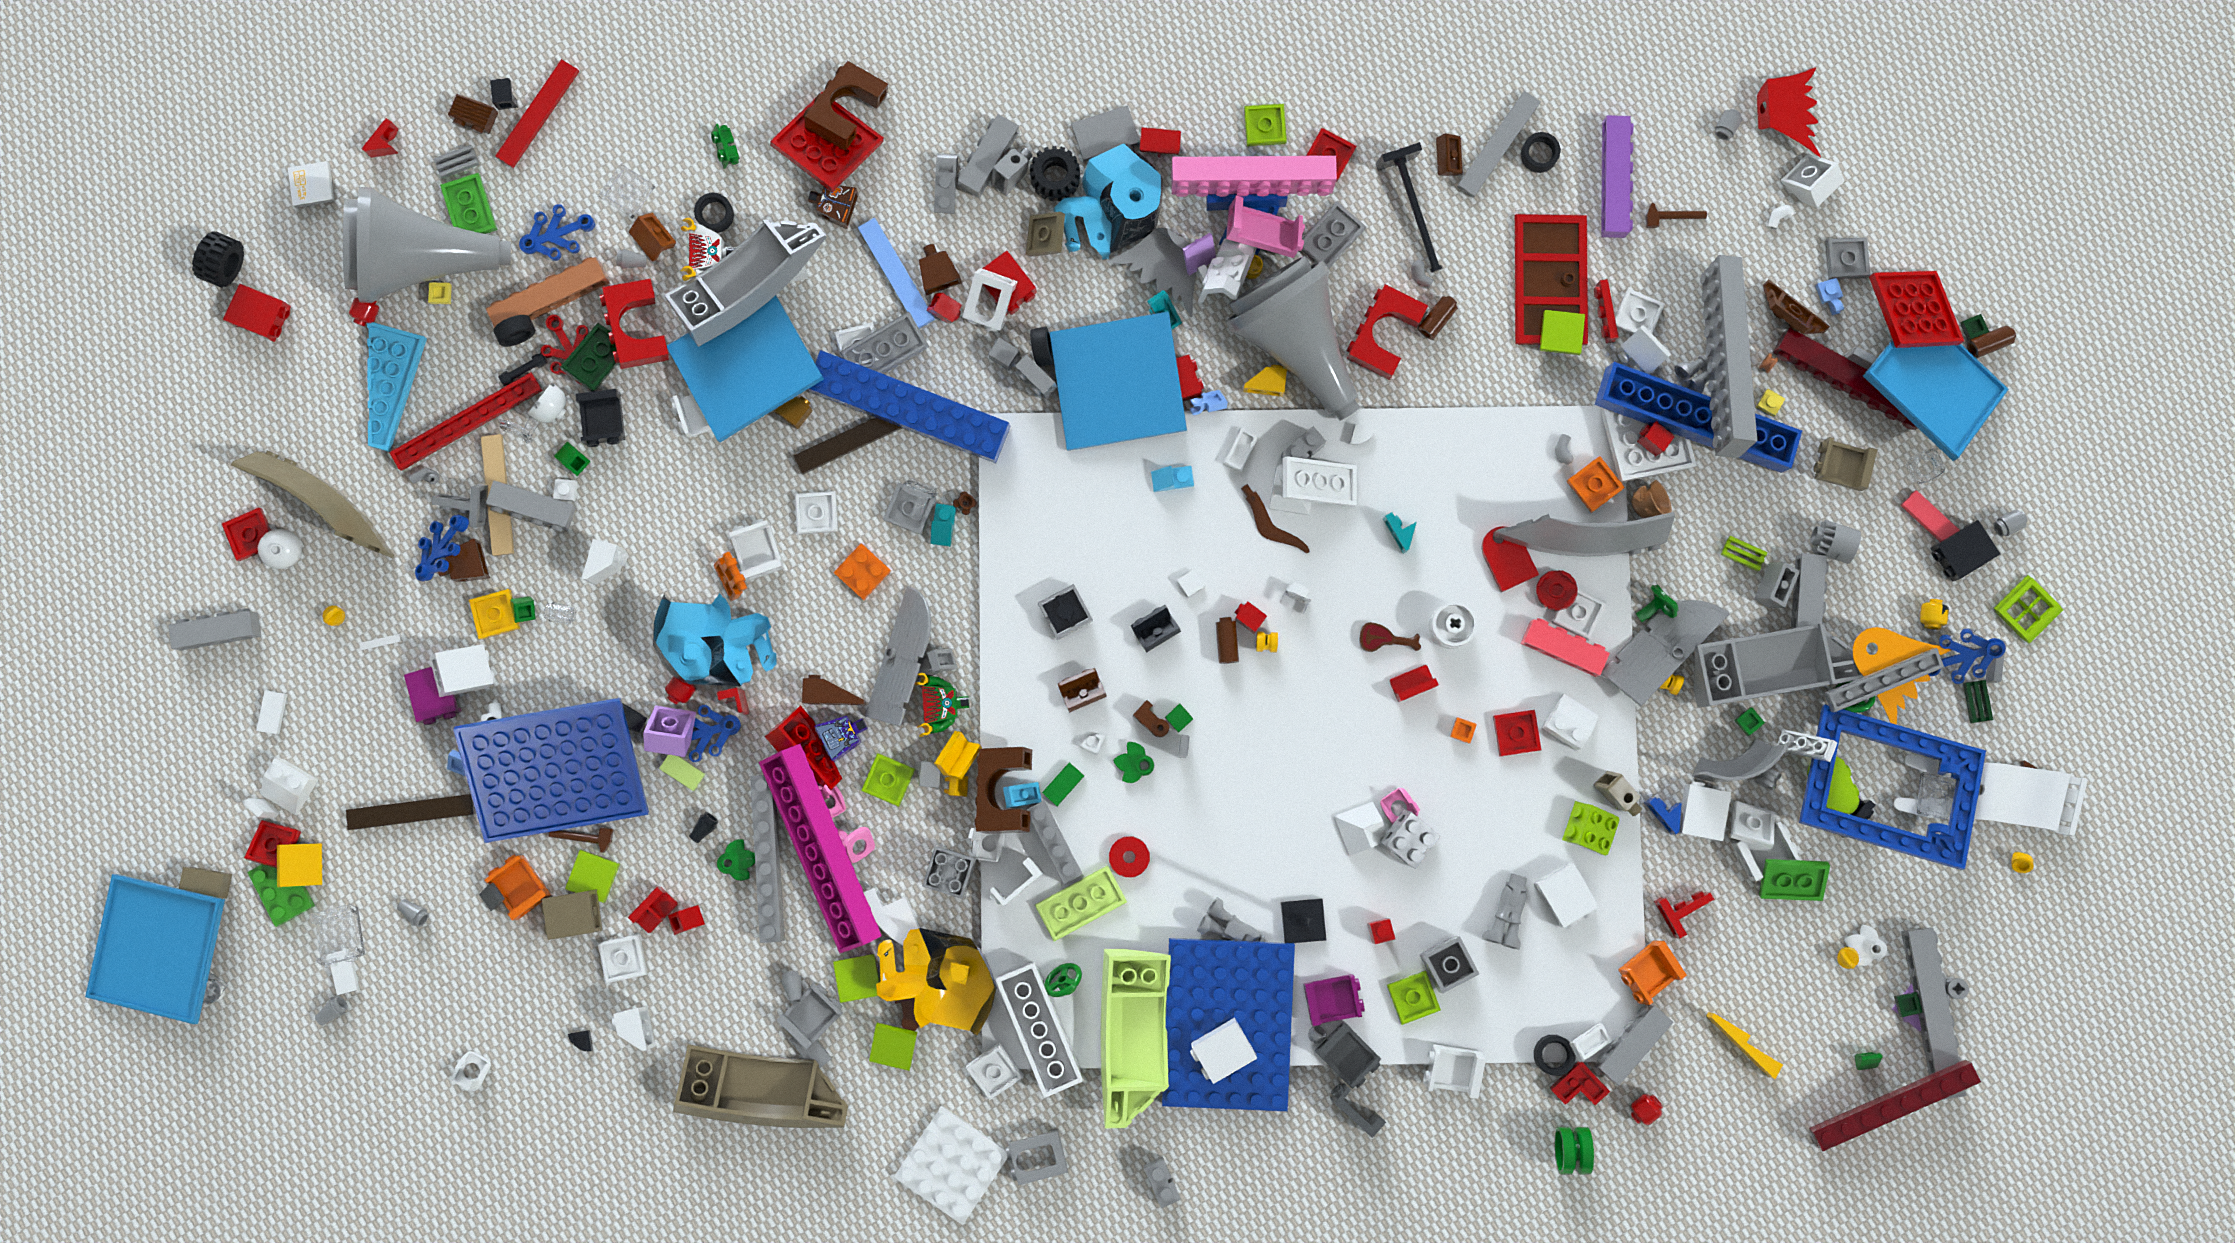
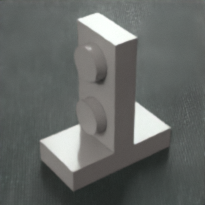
(475, 505)
(936, 662)

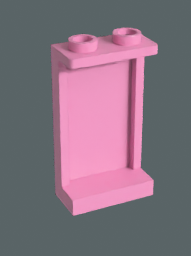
(1264, 229)

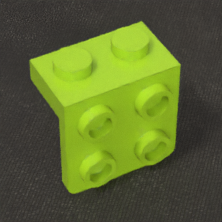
(1591, 828)

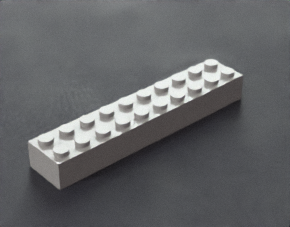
(1728, 357)

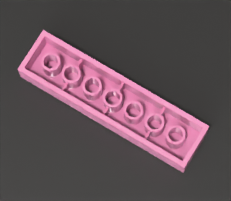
(1253, 175)

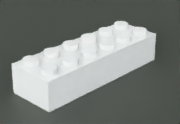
(1039, 1029)

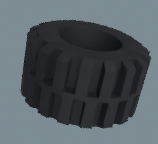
(1050, 158)
(218, 259)

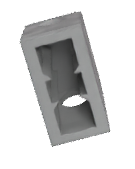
(1010, 170)

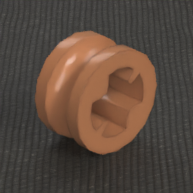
(1768, 363)

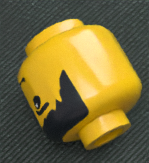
(1934, 614)

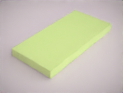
(1080, 903)

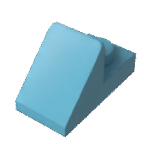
(1172, 478)
(1022, 795)

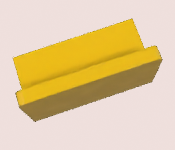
(957, 756)

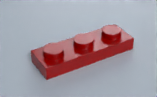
(1606, 311)

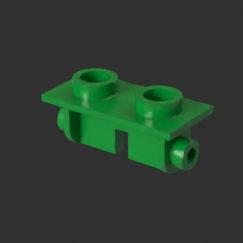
(722, 137)

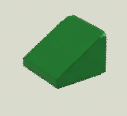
(523, 609)
(1179, 718)
(1867, 1060)

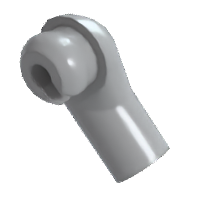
(1562, 451)
(425, 474)

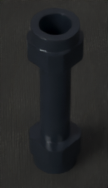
(506, 377)

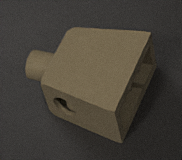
(1618, 792)

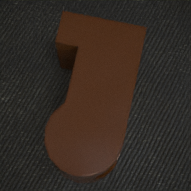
(1150, 721)
(908, 1021)

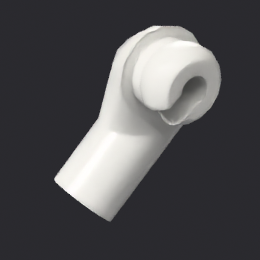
(1777, 214)

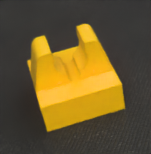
(957, 787)

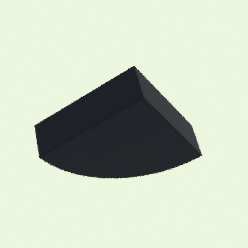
(581, 1040)

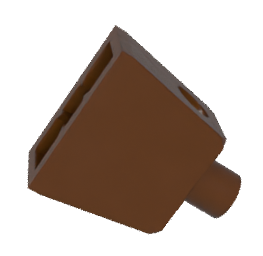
(937, 271)
(468, 564)

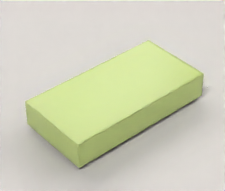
(682, 771)

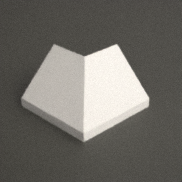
(1361, 828)

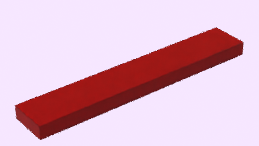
(537, 113)

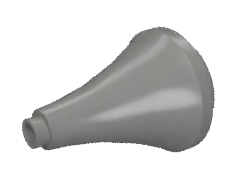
(397, 247)
(1295, 325)

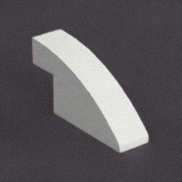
(895, 918)

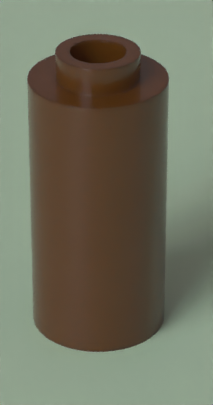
(1438, 317)
(1991, 341)
(1227, 641)

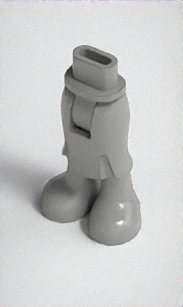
(1687, 370)
(1509, 911)
(1234, 928)

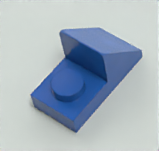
(1669, 818)

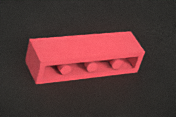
(1565, 648)

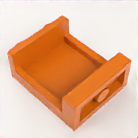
(518, 885)
(1651, 971)

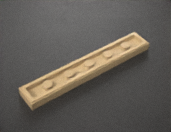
(495, 470)

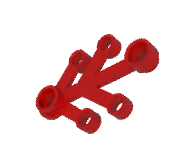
(564, 341)

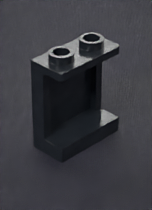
(601, 417)
(1965, 551)

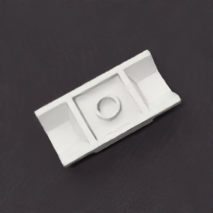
(1228, 270)

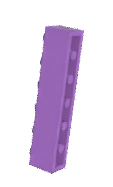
(1616, 176)

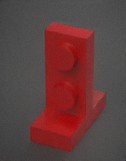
(1681, 910)

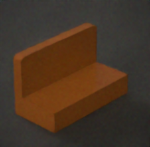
(651, 235)

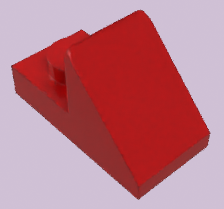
(378, 142)

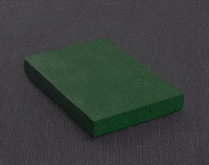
(591, 359)

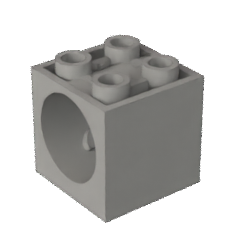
(949, 872)

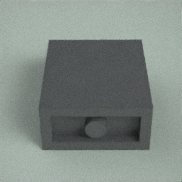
(1348, 1055)
(1370, 1126)

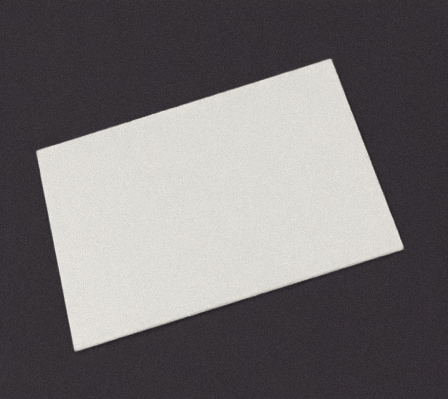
(1316, 725)

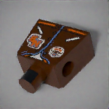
(835, 205)

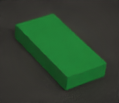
(1063, 784)

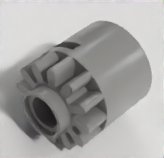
(1835, 541)

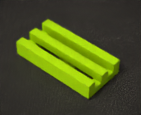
(1760, 560)

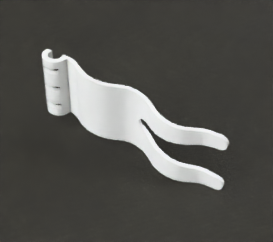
(2015, 795)

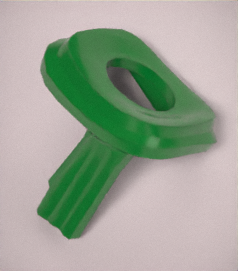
(1661, 601)

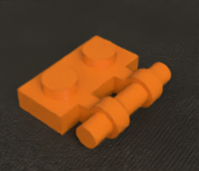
(730, 576)

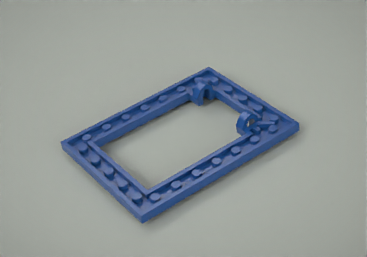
(1960, 760)

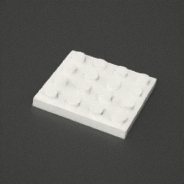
(1635, 461)
(952, 1165)

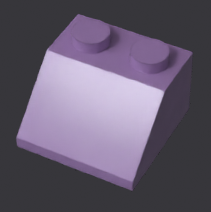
(669, 731)

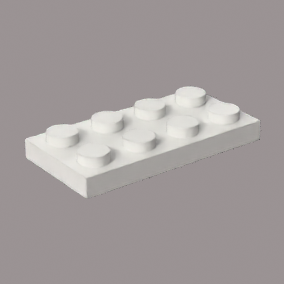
(1319, 481)

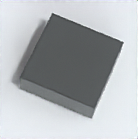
(492, 896)

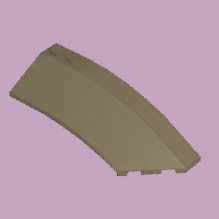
(318, 495)
(757, 1090)

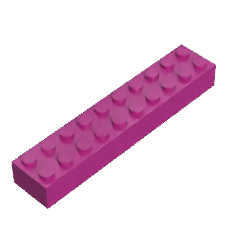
(820, 849)

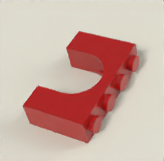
(1388, 304)
(631, 351)

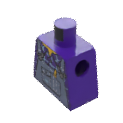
(840, 735)

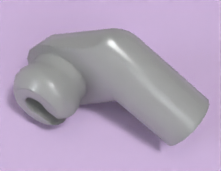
(1419, 275)

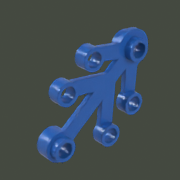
(553, 234)
(426, 569)
(1968, 655)
(706, 732)

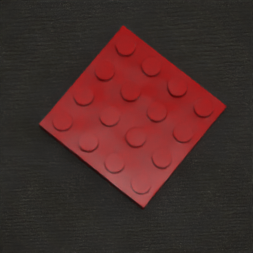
(821, 158)
(1916, 309)

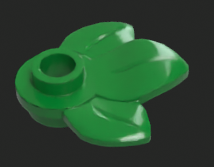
(1131, 761)
(739, 858)

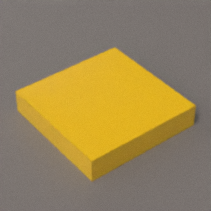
(493, 614)
(299, 865)

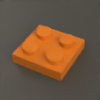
(1595, 484)
(862, 571)

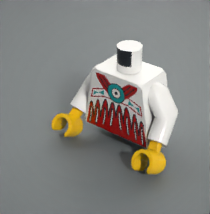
(705, 249)

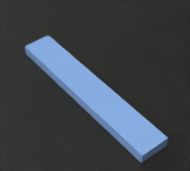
(895, 272)

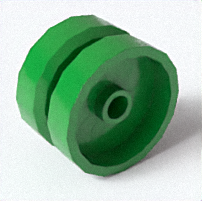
(1574, 1150)

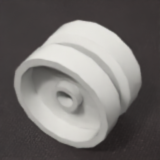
(1464, 621)

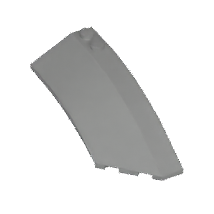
(744, 278)
(1589, 539)
(1770, 665)

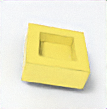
(439, 293)
(1770, 402)

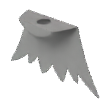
(1162, 259)

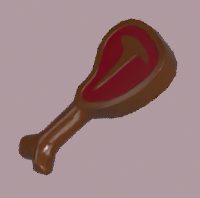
(1375, 636)

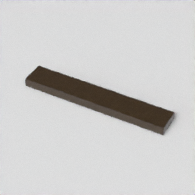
(843, 444)
(409, 812)

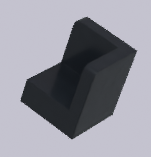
(502, 94)

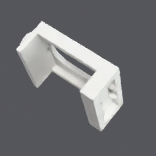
(994, 280)

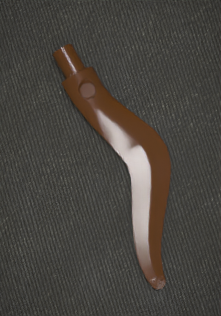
(1265, 525)

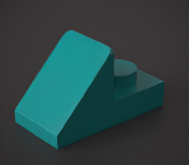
(1162, 303)
(943, 525)
(1402, 536)

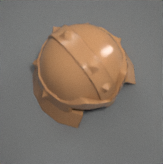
(1651, 501)

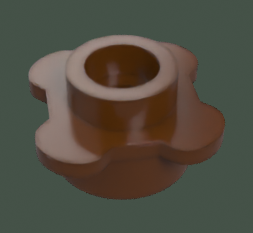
(965, 497)

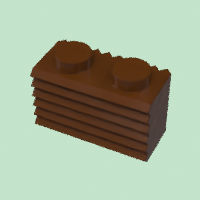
(472, 114)

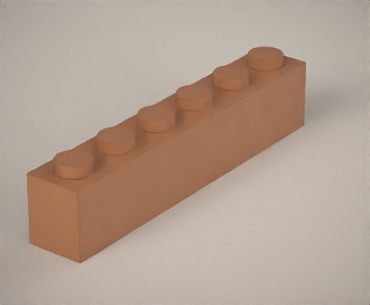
(551, 293)

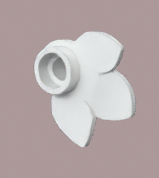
(1863, 945)

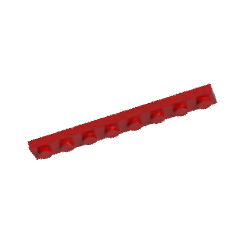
(466, 421)

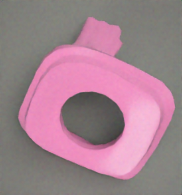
(1398, 794)
(839, 804)
(849, 840)

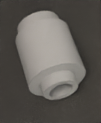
(1728, 124)
(2010, 523)

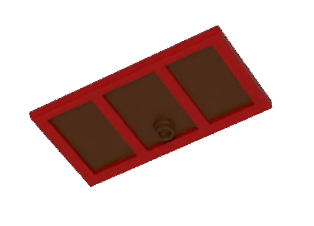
(1549, 271)

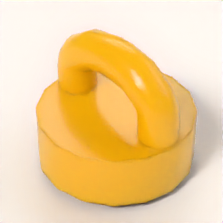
(333, 615)
(2022, 862)
(1848, 957)

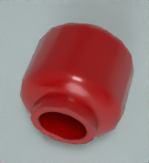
(363, 312)
(679, 691)
(1646, 1109)

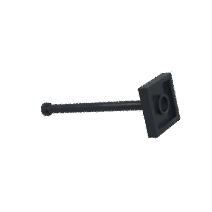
(1399, 158)
(1303, 921)

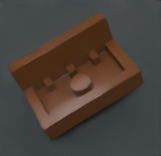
(1081, 689)

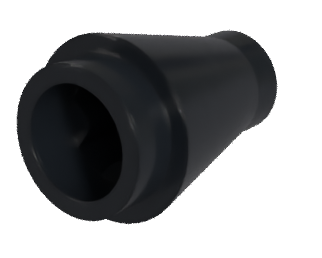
(703, 827)

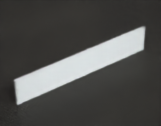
(380, 642)

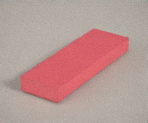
(1929, 516)

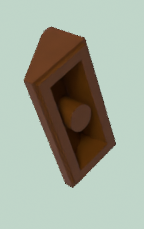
(1449, 155)

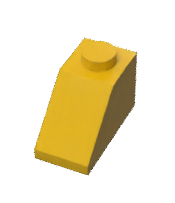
(1268, 382)

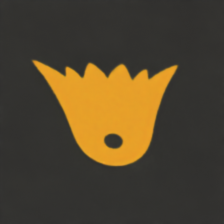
(1891, 650)

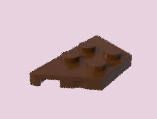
(1793, 312)

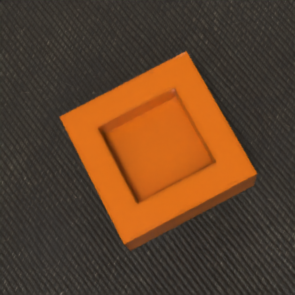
(1463, 730)

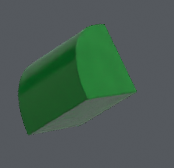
(572, 458)

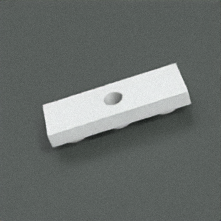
(1807, 745)

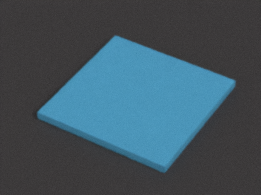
(746, 369)
(1118, 381)
(1938, 391)
(155, 948)

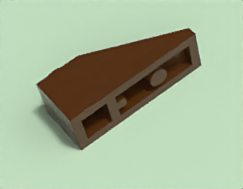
(822, 692)

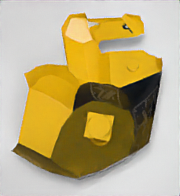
(943, 975)

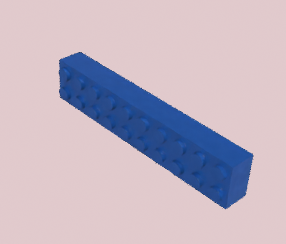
(910, 407)
(1689, 414)

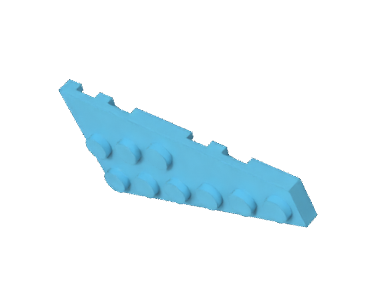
(390, 374)

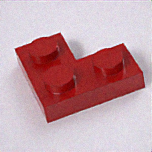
(1577, 1080)

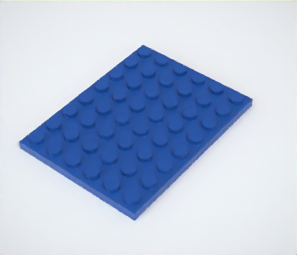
(551, 770)
(1223, 982)

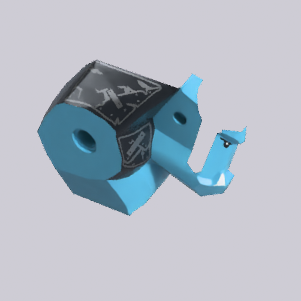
(1119, 201)
(706, 646)

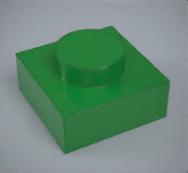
(1749, 721)

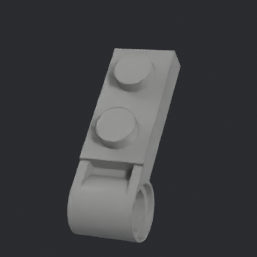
(945, 183)

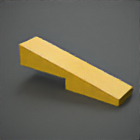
(1739, 1038)

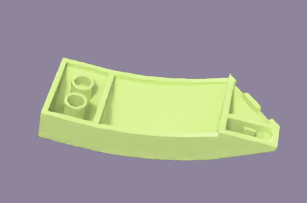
(1133, 1032)

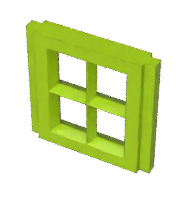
(2041, 622)

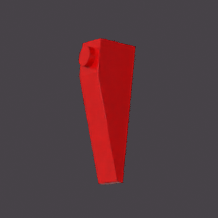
(800, 729)

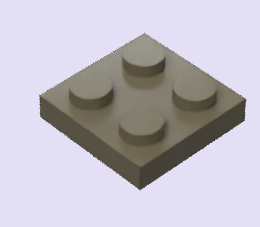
(1045, 234)

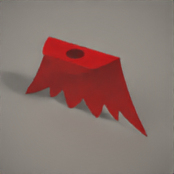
(1788, 107)

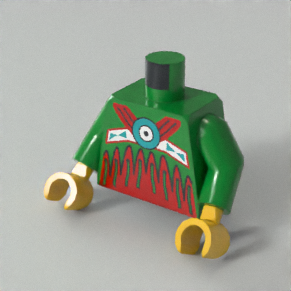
(939, 704)

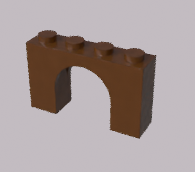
(848, 81)
(991, 767)

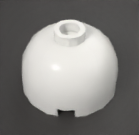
(549, 405)
(279, 548)

